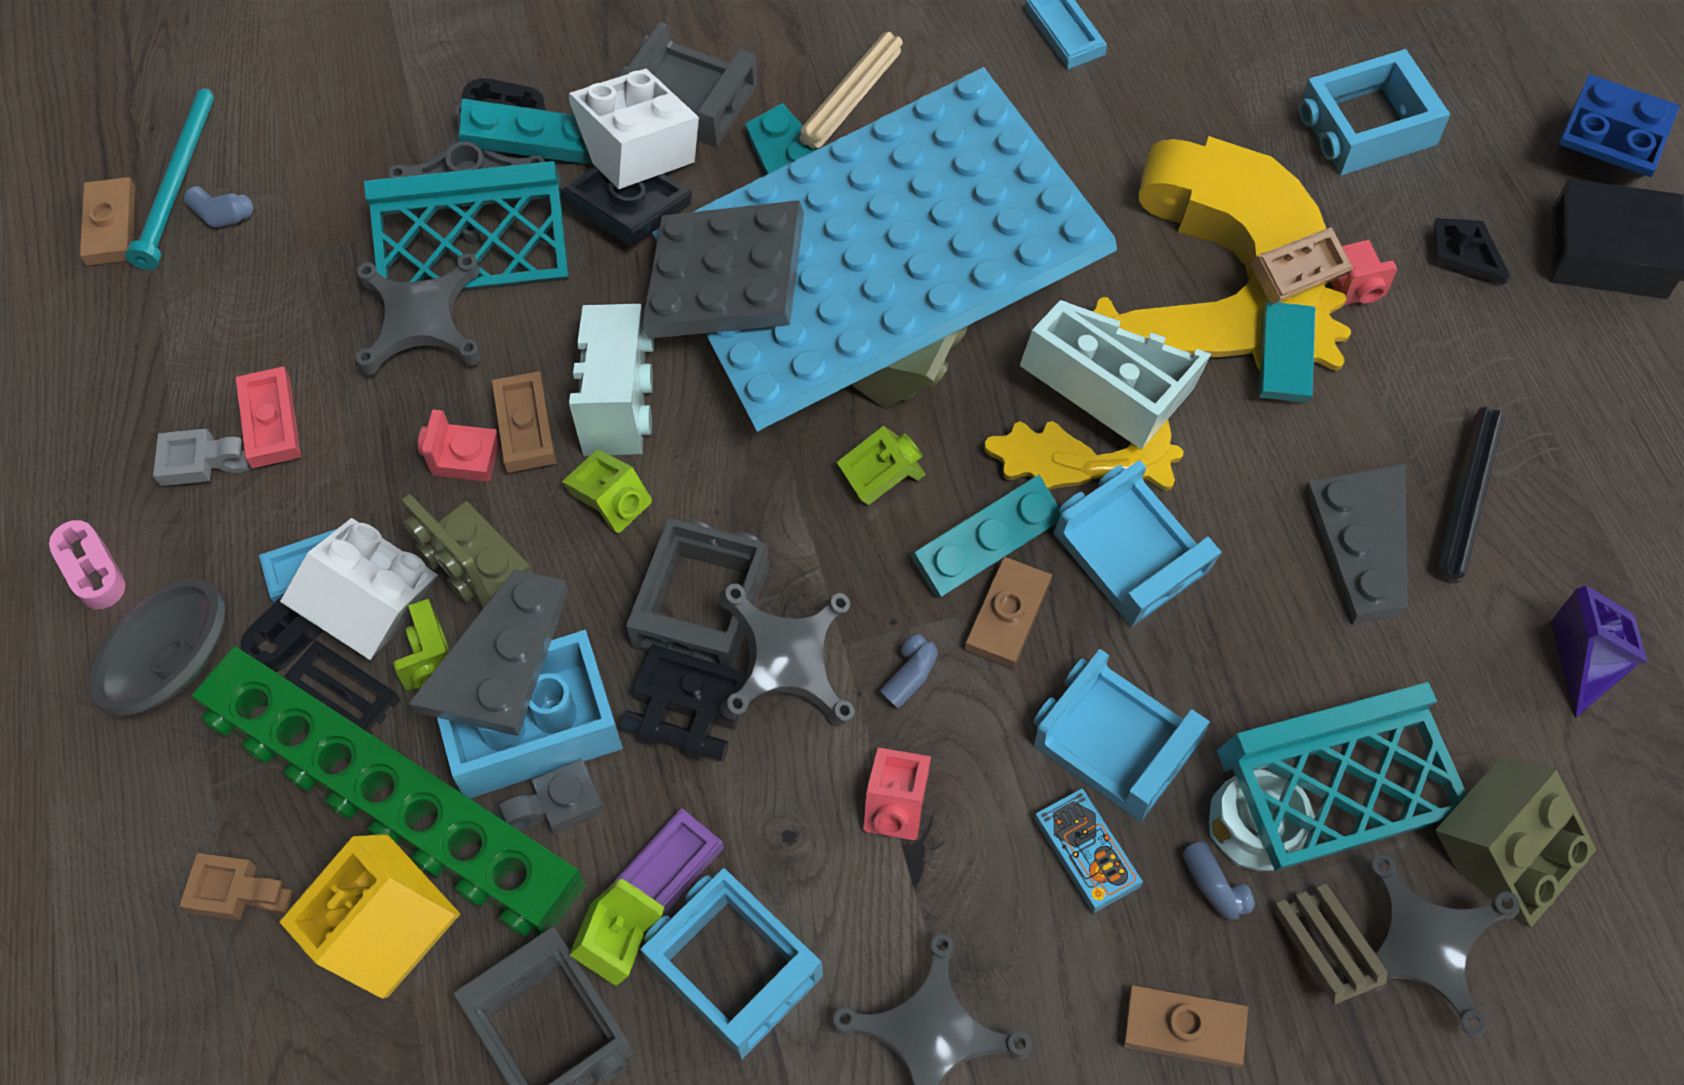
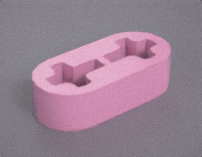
(96, 559)

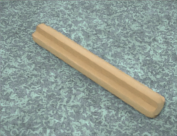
(850, 91)

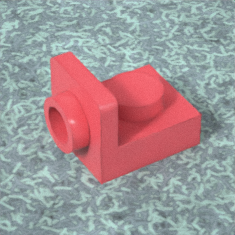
(1369, 277)
(458, 449)
(896, 793)

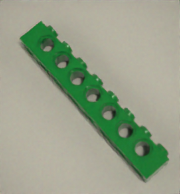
(244, 684)

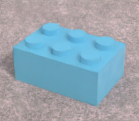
(563, 723)

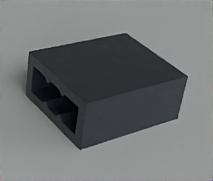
(1618, 238)

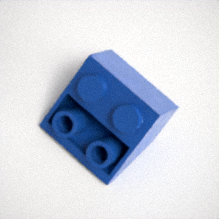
(1619, 125)

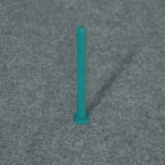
(144, 252)

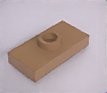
(107, 220)
(1301, 265)
(1008, 612)
(1186, 1027)

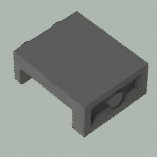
(703, 83)

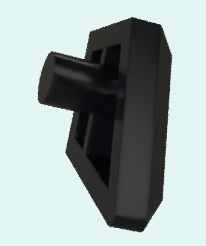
(1468, 248)

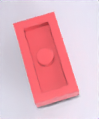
(268, 417)

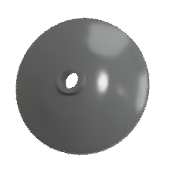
(157, 648)

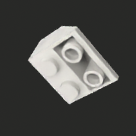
(635, 127)
(358, 587)

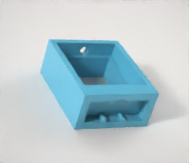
(1406, 89)
(773, 1001)

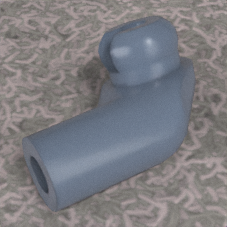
(914, 672)
(1210, 879)

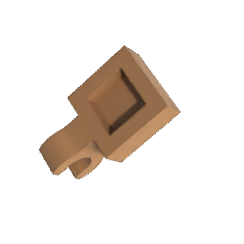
(226, 884)

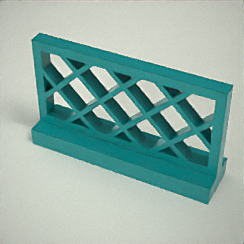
(472, 189)
(1319, 735)

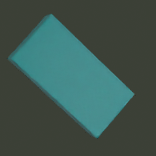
(1287, 352)

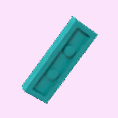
(522, 131)
(986, 536)

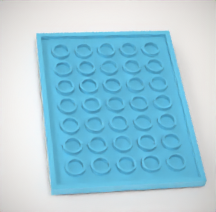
(907, 242)

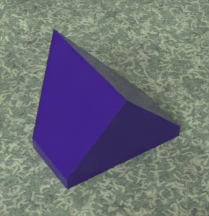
(1595, 645)

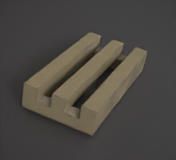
(1309, 906)

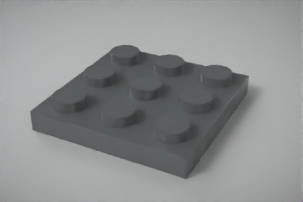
(724, 270)

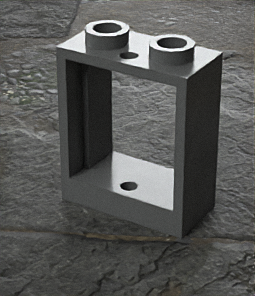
(700, 542)
(518, 975)

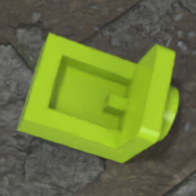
(615, 930)

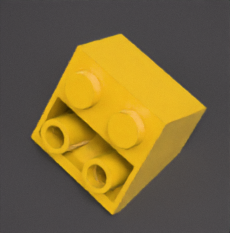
(370, 915)

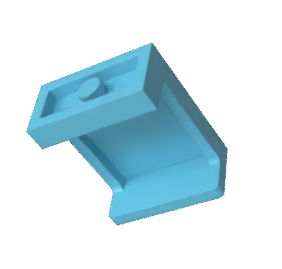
(1132, 543)
(1116, 736)

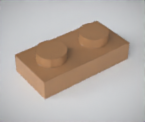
(524, 422)

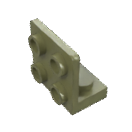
(465, 548)

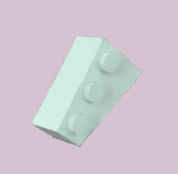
(1112, 372)
(612, 380)

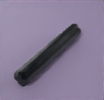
(1469, 495)

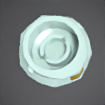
(1234, 827)

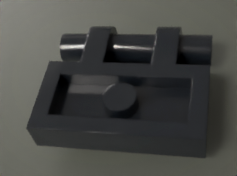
(686, 686)

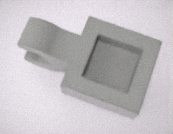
(191, 454)

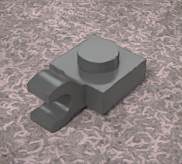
(561, 798)

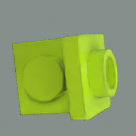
(881, 464)
(609, 488)
(427, 644)

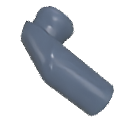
(219, 210)

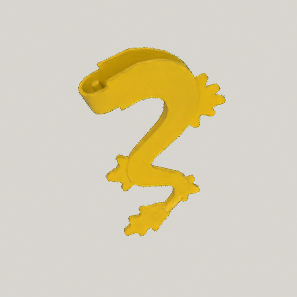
(1220, 197)

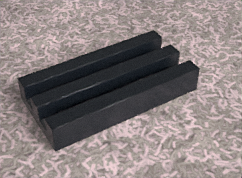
(372, 712)

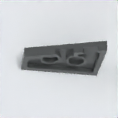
(1365, 538)
(498, 658)

